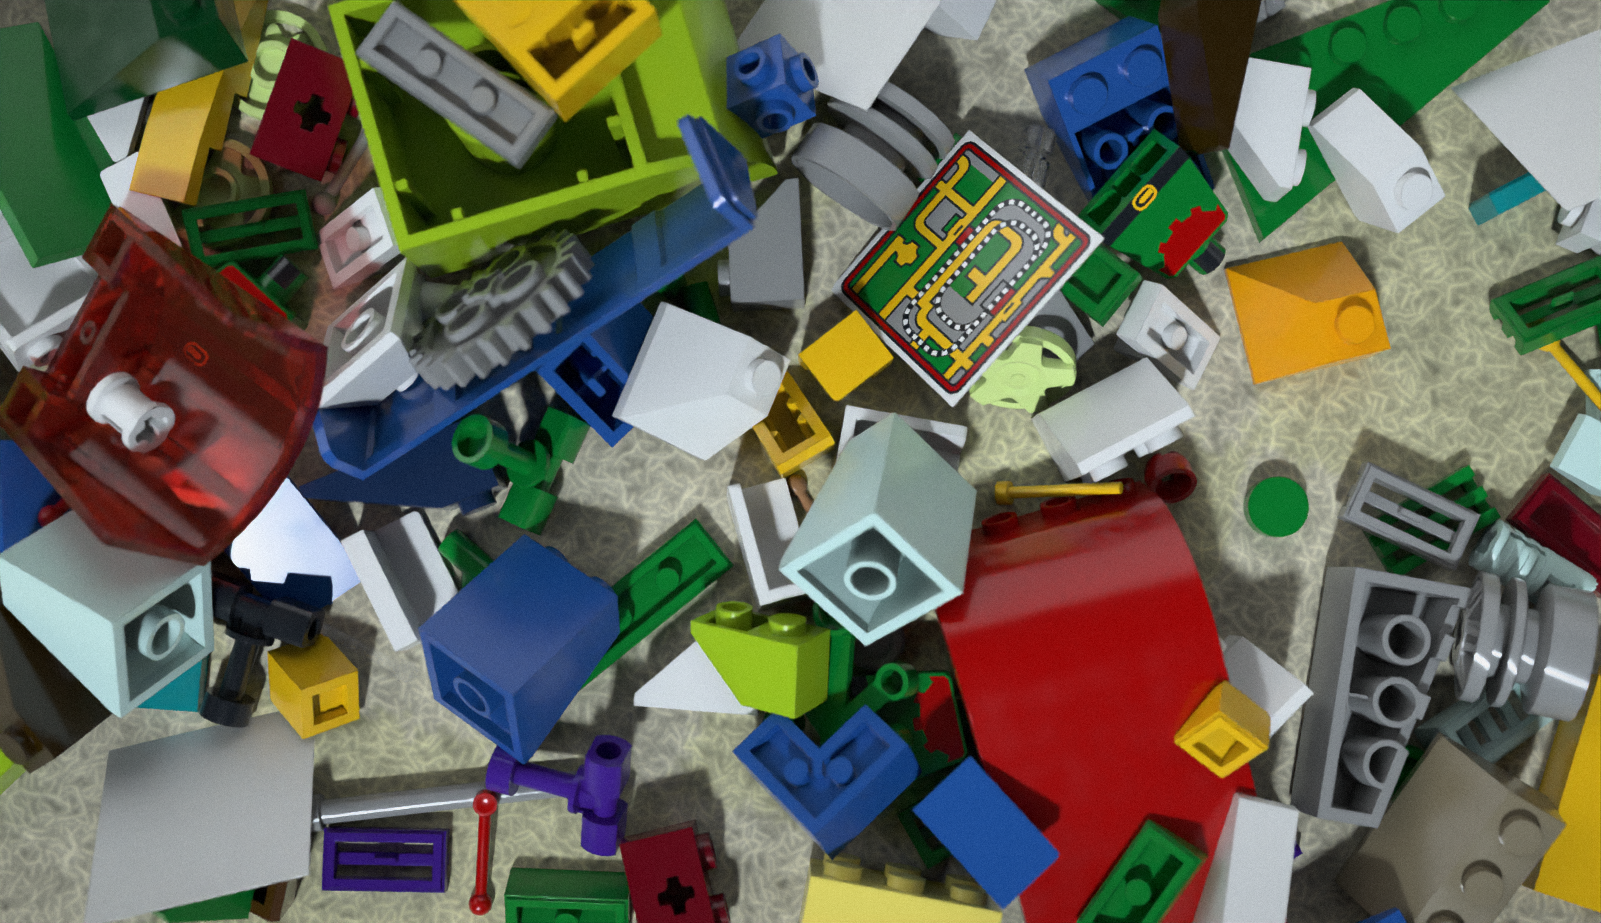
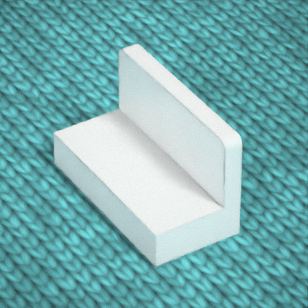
(401, 576)

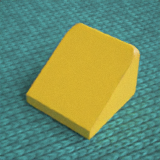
(1225, 730)

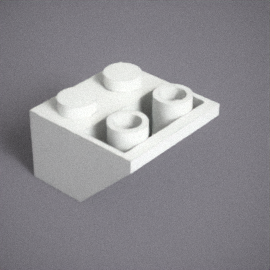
(1110, 418)

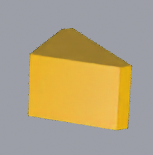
(792, 430)

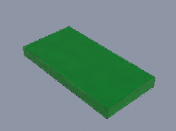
(46, 159)

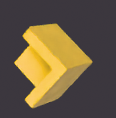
(846, 357)
(313, 686)

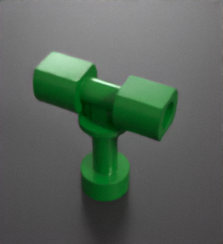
(529, 464)

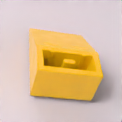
(566, 45)

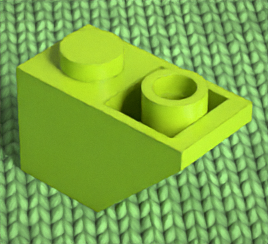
(766, 659)

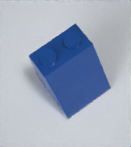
(519, 644)

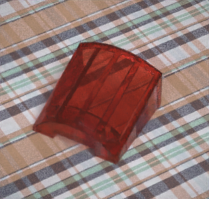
(205, 347)

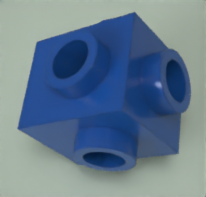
(771, 86)

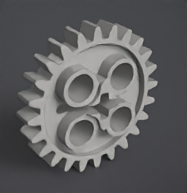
(501, 309)

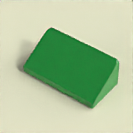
(1146, 879)
(566, 896)

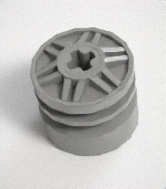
(868, 157)
(1540, 648)

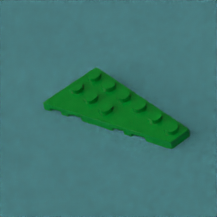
(1397, 56)

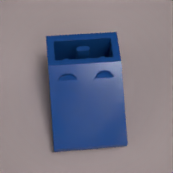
(1107, 99)

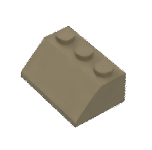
(1451, 841)

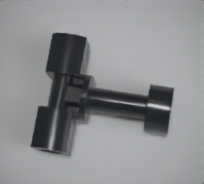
(252, 624)

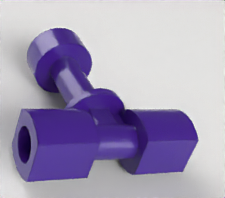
(591, 791)

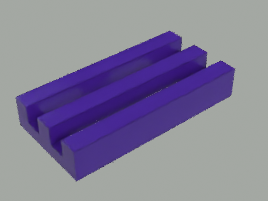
(438, 859)

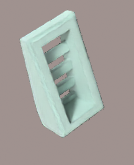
(1454, 724)

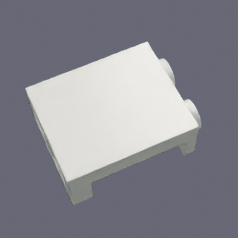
(37, 302)

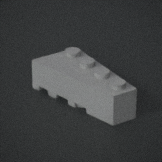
(1369, 686)

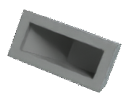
(768, 260)

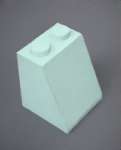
(884, 533)
(108, 612)

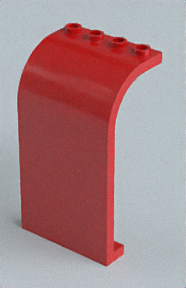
(1076, 670)

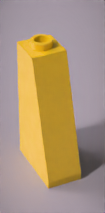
(1573, 785)

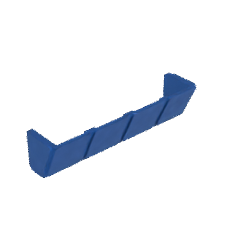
(622, 275)

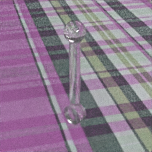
(403, 670)

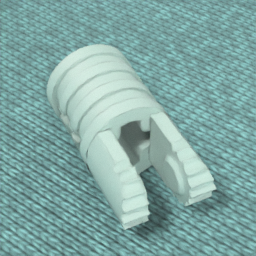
(1514, 555)

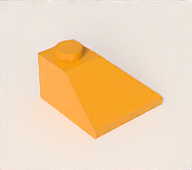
(1305, 312)

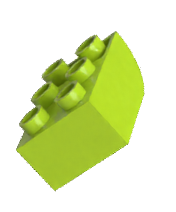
(608, 163)

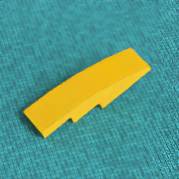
(193, 120)

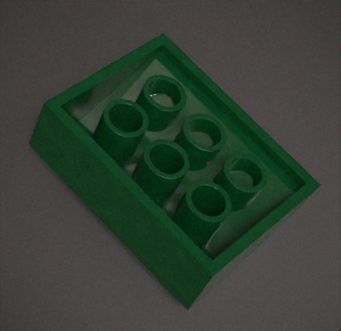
(138, 47)

